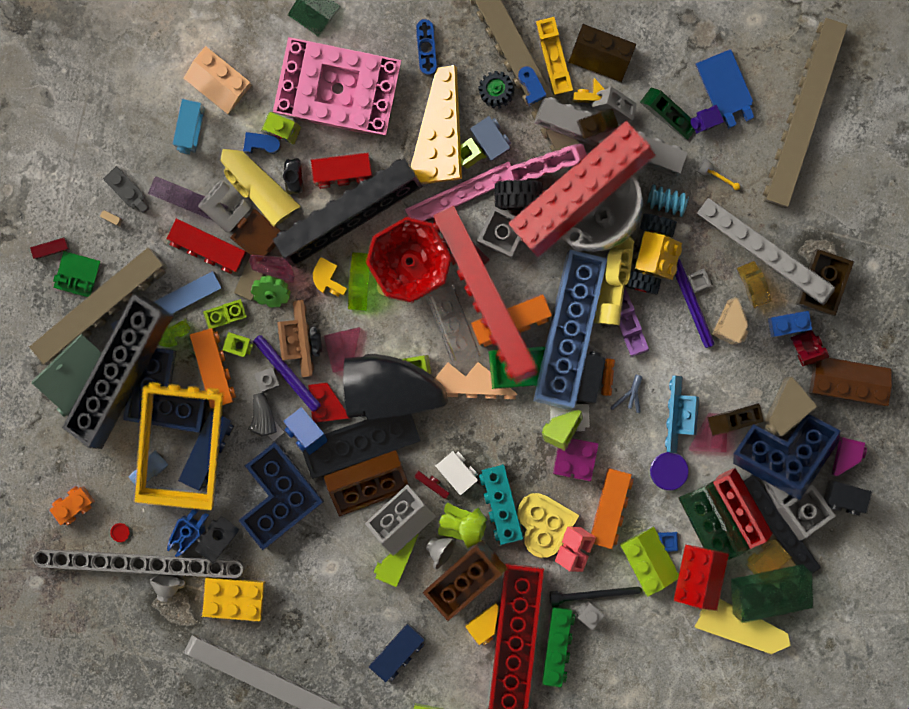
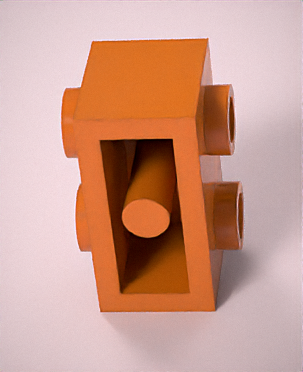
(66, 509)

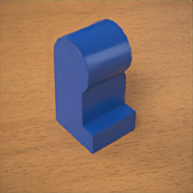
(532, 84)
(261, 142)

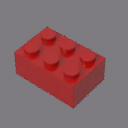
(341, 170)
(701, 577)

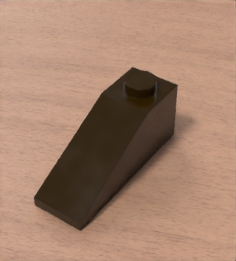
(735, 419)

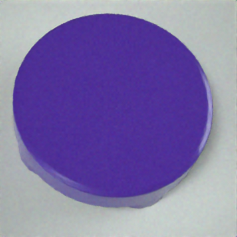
(669, 471)

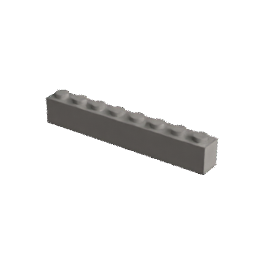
(564, 121)
(766, 251)

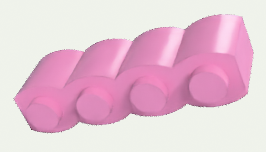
(548, 163)

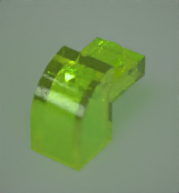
(179, 329)

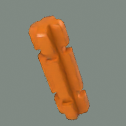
(607, 379)

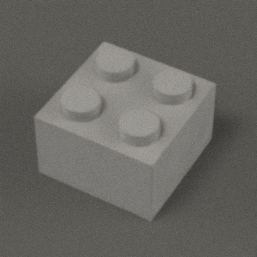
(498, 233)

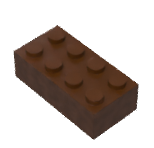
(465, 580)

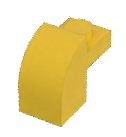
(323, 277)

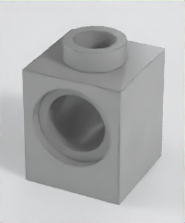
(267, 379)

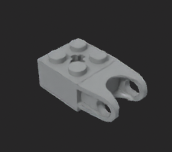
(793, 510)

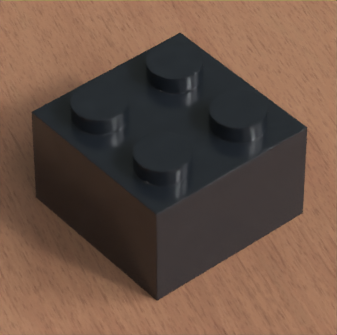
(846, 496)

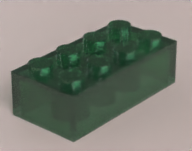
(772, 593)

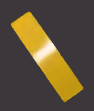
(553, 56)

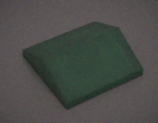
(313, 14)

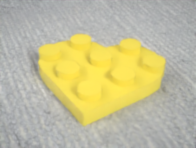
(544, 523)

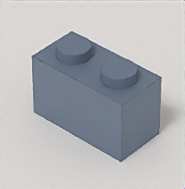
(490, 138)

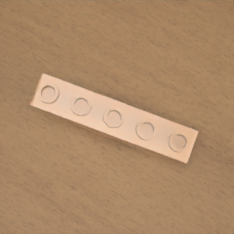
(476, 382)

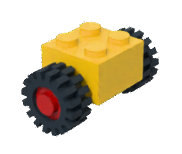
(657, 254)

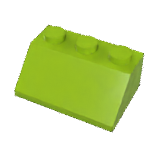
(650, 561)

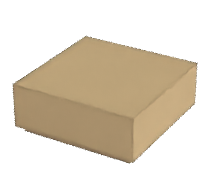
(111, 218)

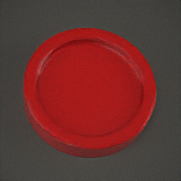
(120, 532)

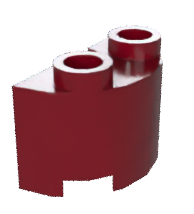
(809, 348)

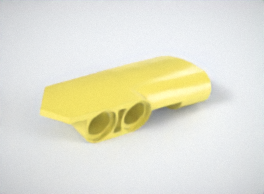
(258, 186)
(615, 278)
(754, 634)

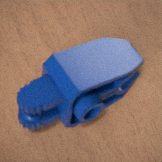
(187, 531)

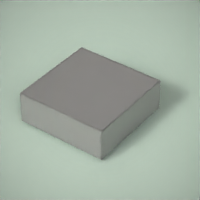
(699, 280)

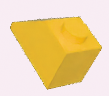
(483, 625)

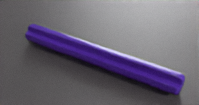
(693, 306)
(286, 373)

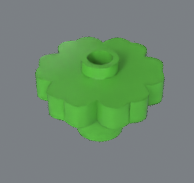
(270, 291)

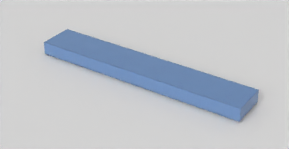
(187, 294)

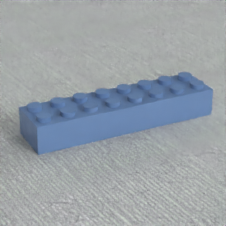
(570, 330)

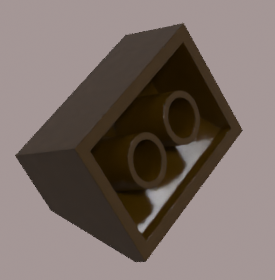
(602, 53)
(834, 271)

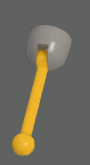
(706, 168)

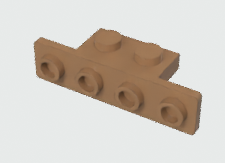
(294, 339)

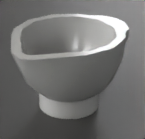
(440, 550)
(166, 586)

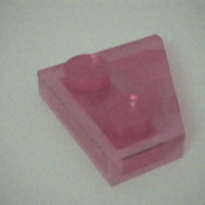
(341, 346)
(706, 442)

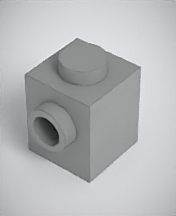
(589, 615)

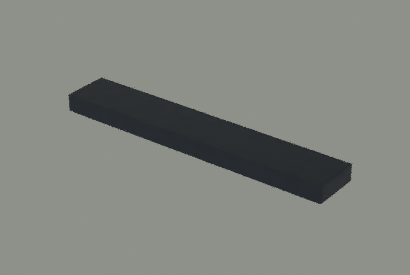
(779, 527)

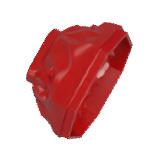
(409, 240)

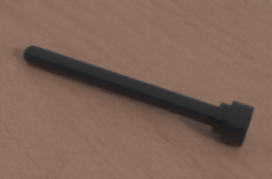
(558, 598)

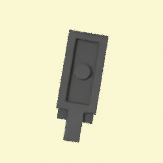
(126, 189)

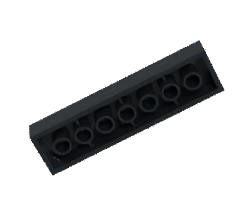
(347, 212)
(117, 371)

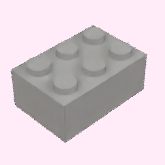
(400, 520)

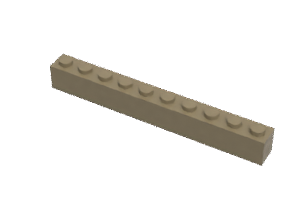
(517, 56)
(805, 112)

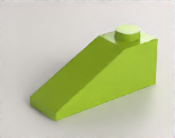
(393, 566)

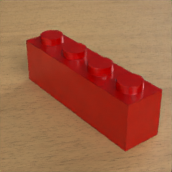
(206, 245)
(742, 508)

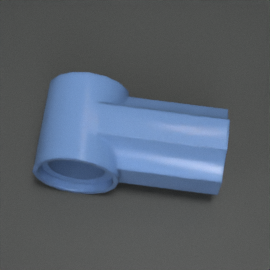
(156, 465)

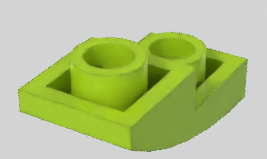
(224, 314)

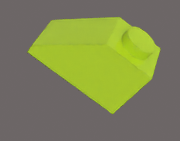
(562, 428)

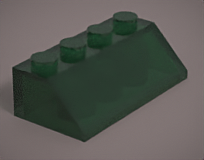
(713, 521)

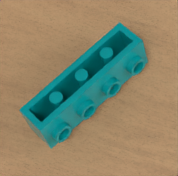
(501, 503)

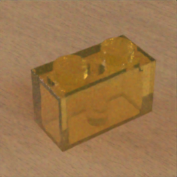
(768, 559)

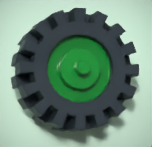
(496, 89)

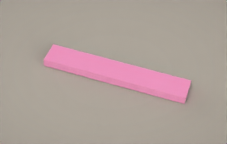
(459, 194)

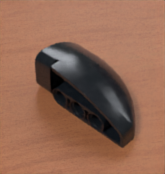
(388, 387)

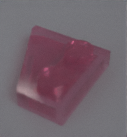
(272, 266)

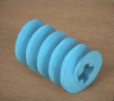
(667, 200)

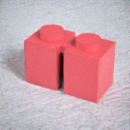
(569, 554)

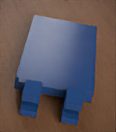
(726, 86)

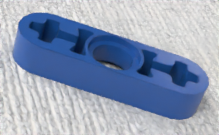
(430, 32)

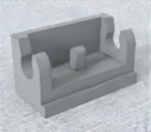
(623, 107)

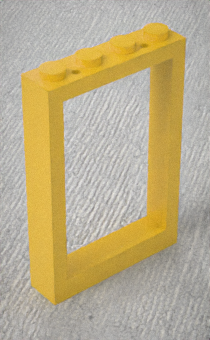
(172, 497)

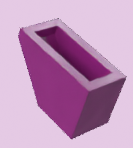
(848, 455)

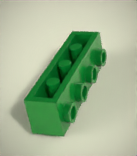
(556, 648)

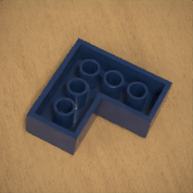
(167, 410)
(788, 464)
(288, 497)

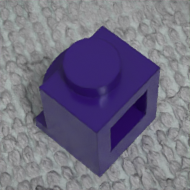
(707, 119)

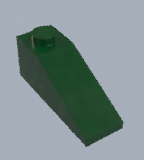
(668, 112)

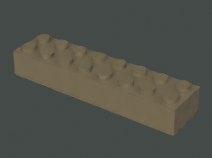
(100, 305)

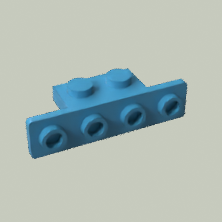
(682, 414)

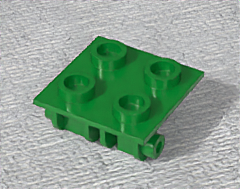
(76, 274)

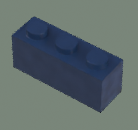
(397, 653)

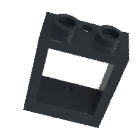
(591, 377)

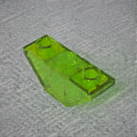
(358, 282)

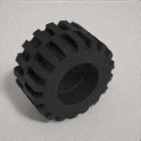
(516, 193)

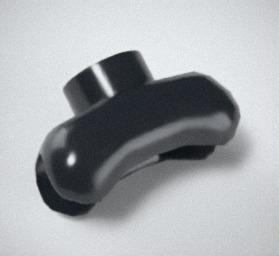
(293, 176)

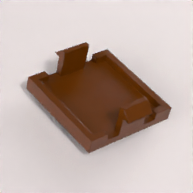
(255, 234)

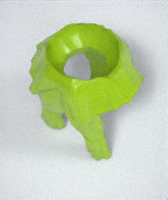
(464, 526)

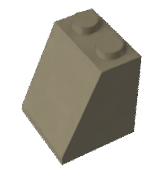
(788, 407)

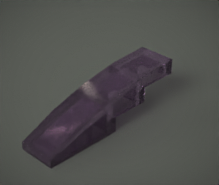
(178, 196)

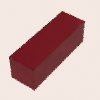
(49, 248)

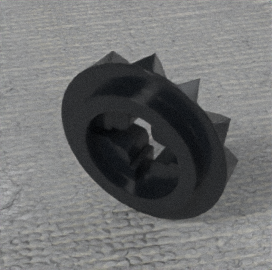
(316, 341)

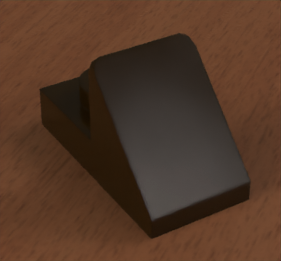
(598, 123)

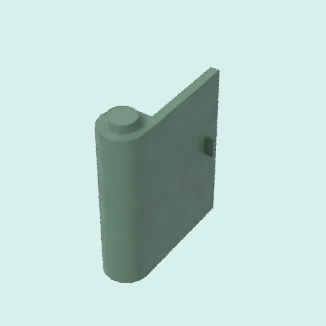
(68, 374)

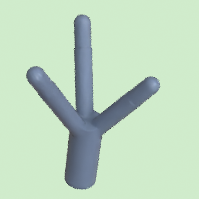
(634, 394)

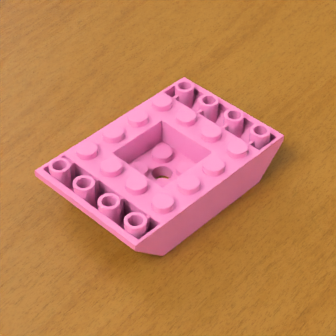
(314, 69)

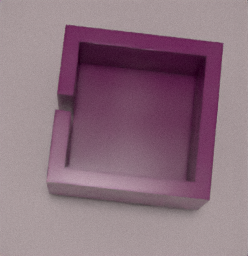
(576, 459)

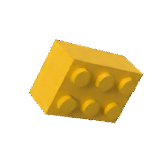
(233, 598)

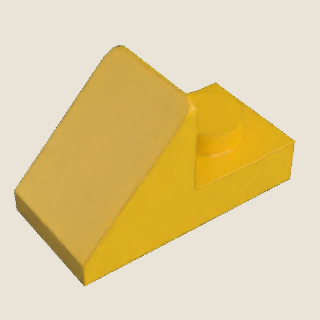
(584, 96)

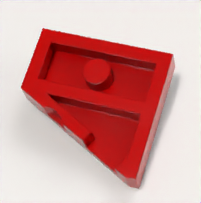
(330, 406)

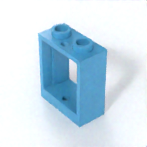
(188, 126)

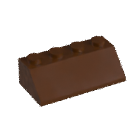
(851, 381)
(366, 483)

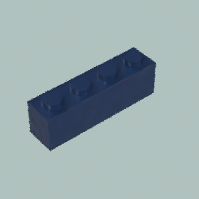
(197, 465)

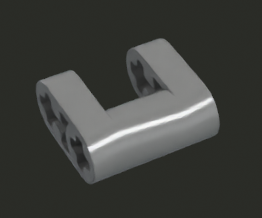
(218, 213)

